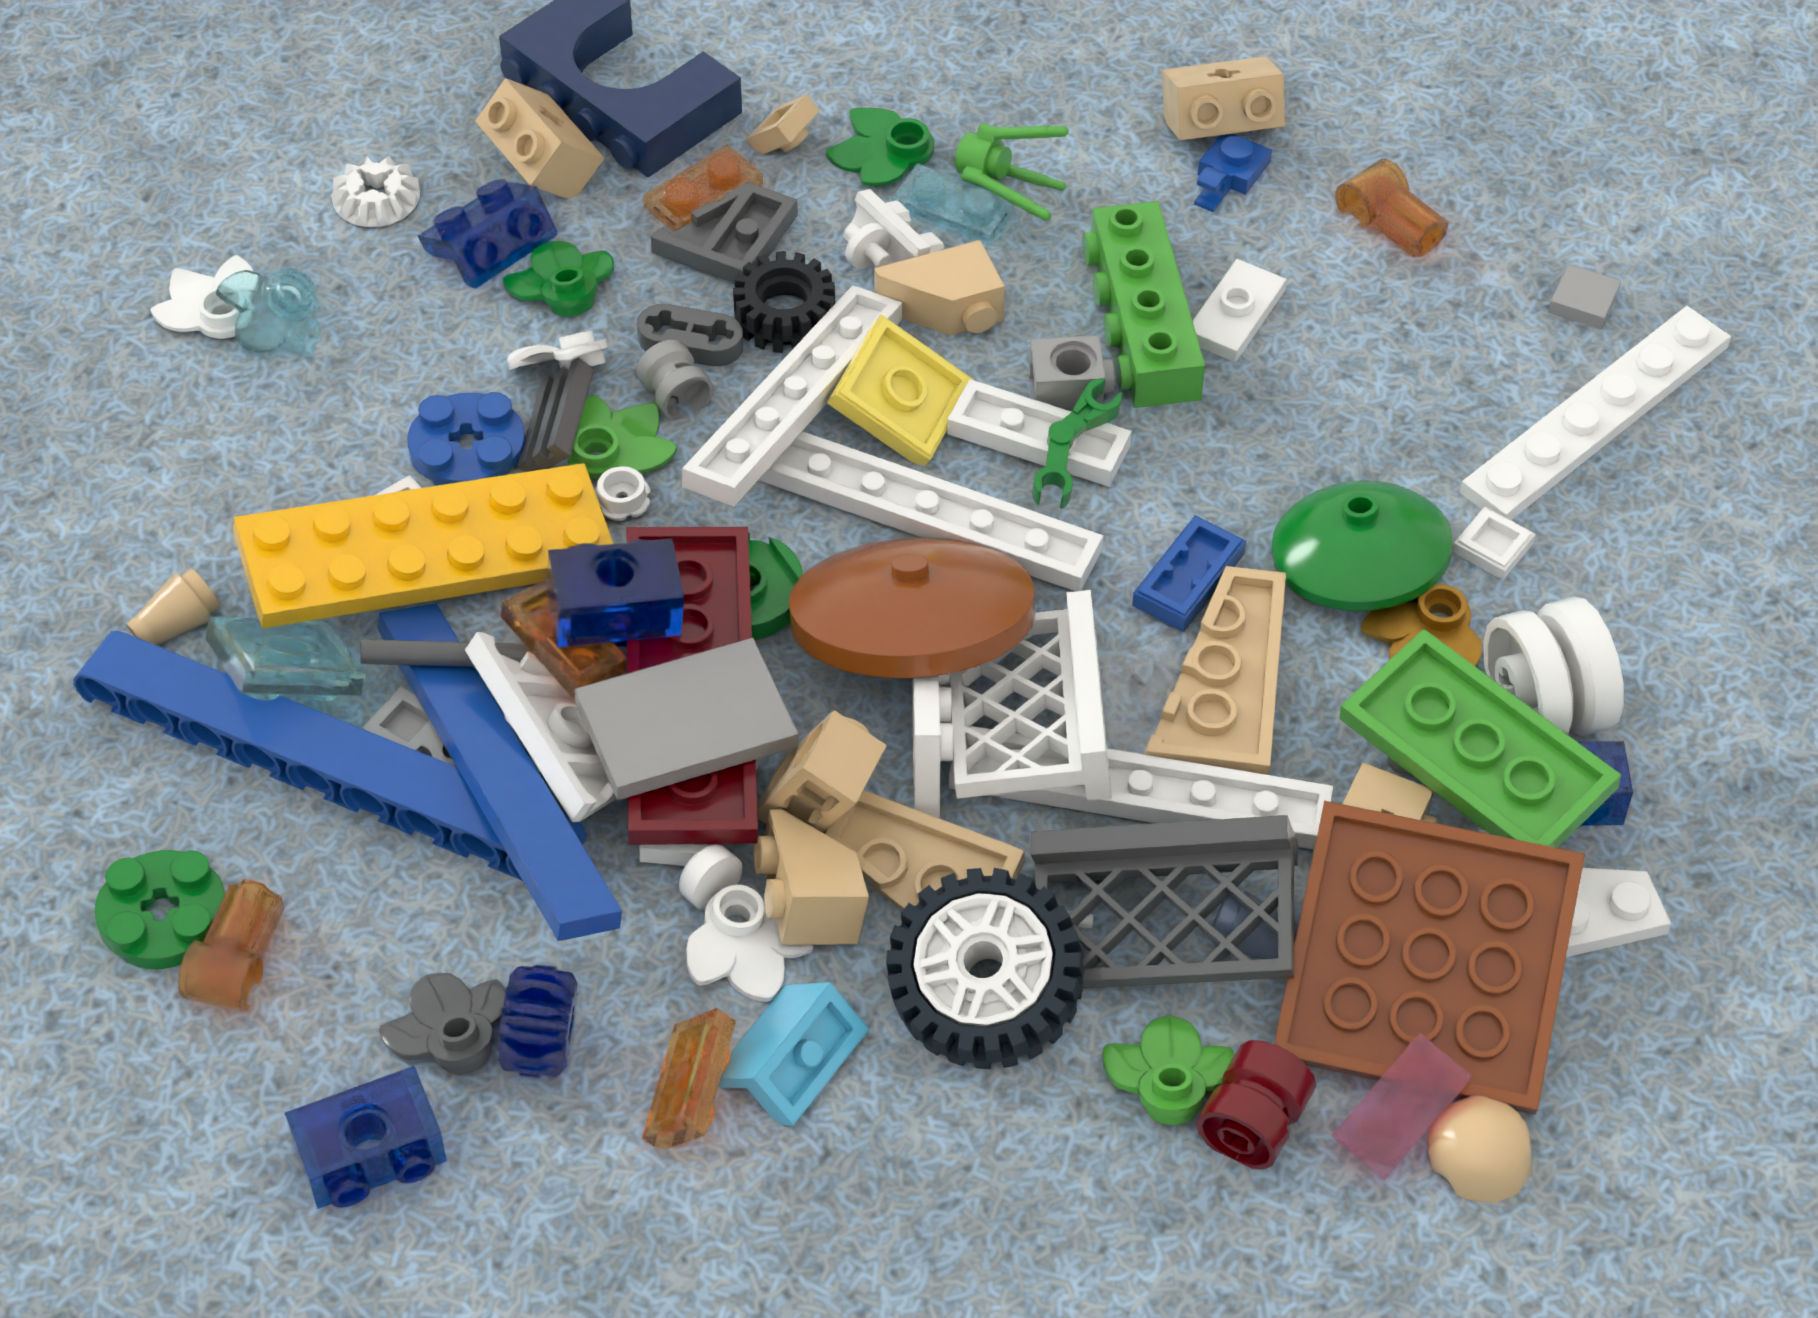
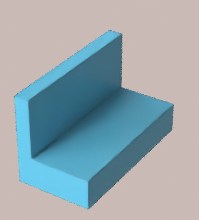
(794, 1049)

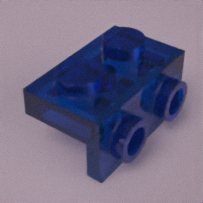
(490, 230)

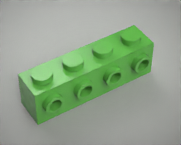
(1145, 305)

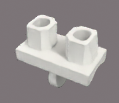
(883, 234)

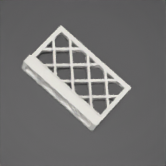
(1080, 712)

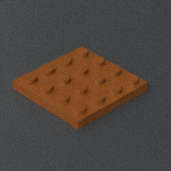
(1431, 937)

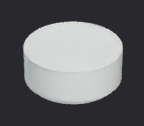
(708, 874)

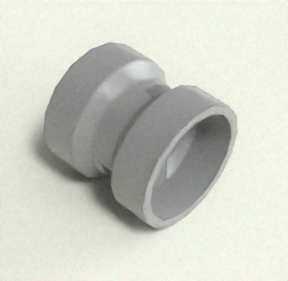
(670, 371)

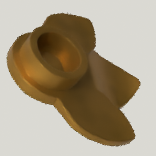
(1403, 622)

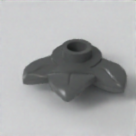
(447, 1023)

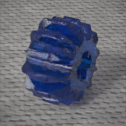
(537, 1021)

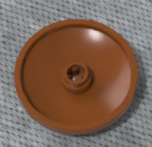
(912, 607)

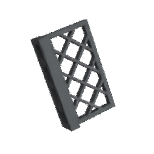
(1176, 852)

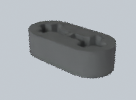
(694, 330)

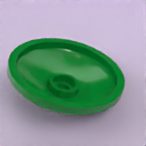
(1362, 545)

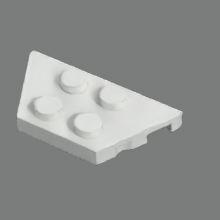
(546, 725)

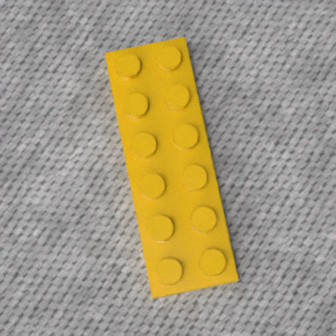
(414, 544)

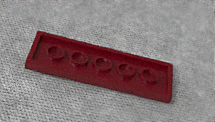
(715, 614)

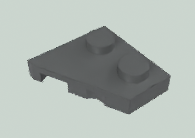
(729, 231)

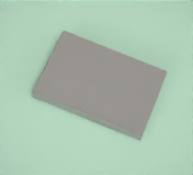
(685, 718)

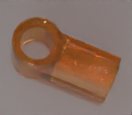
(1384, 200)
(231, 955)

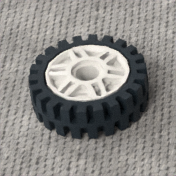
(995, 1015)

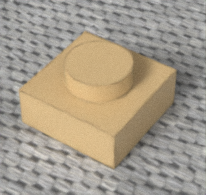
(784, 126)

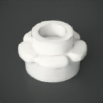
(620, 482)

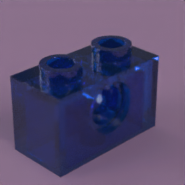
(614, 592)
(382, 1110)

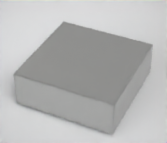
(1584, 296)

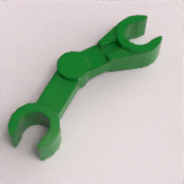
(1061, 434)

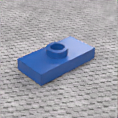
(1188, 573)

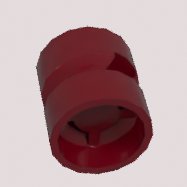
(1254, 1105)

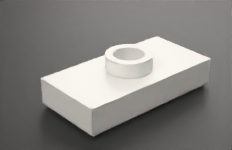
(1237, 309)

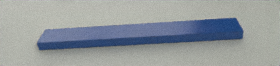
(506, 783)

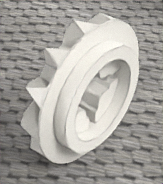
(372, 207)

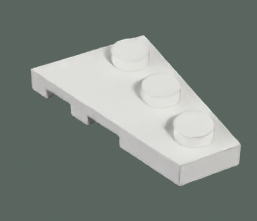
(930, 739)

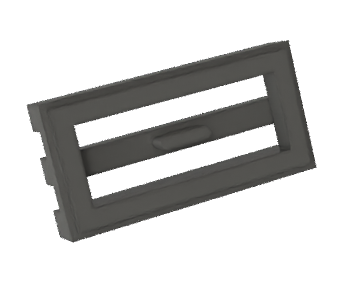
(556, 417)

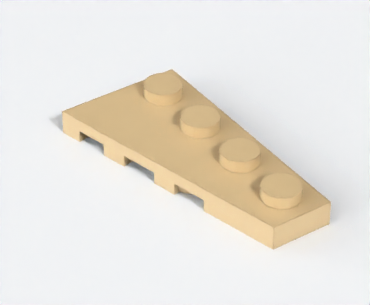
(1229, 678)

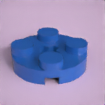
(479, 414)

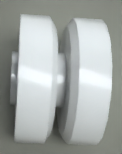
(1558, 664)

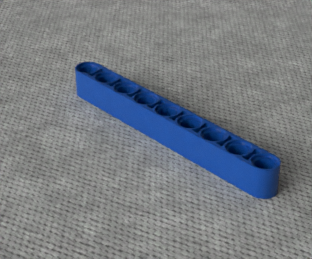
(294, 744)

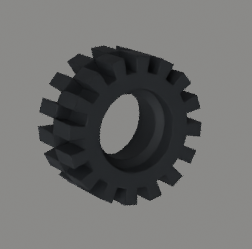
(776, 279)

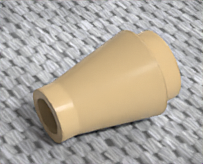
(175, 609)

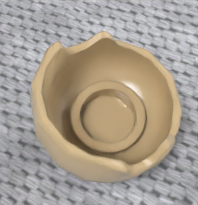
(1481, 1149)

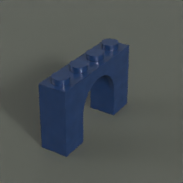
(638, 125)

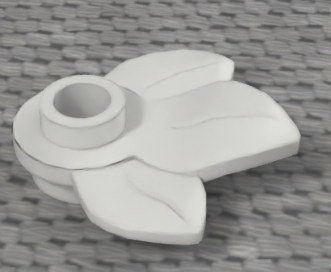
(196, 305)
(572, 347)
(743, 952)

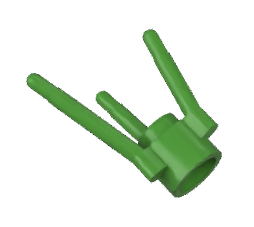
(984, 157)

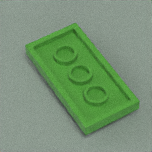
(1478, 745)

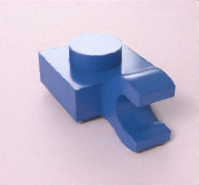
(1228, 165)

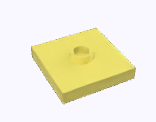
(899, 391)

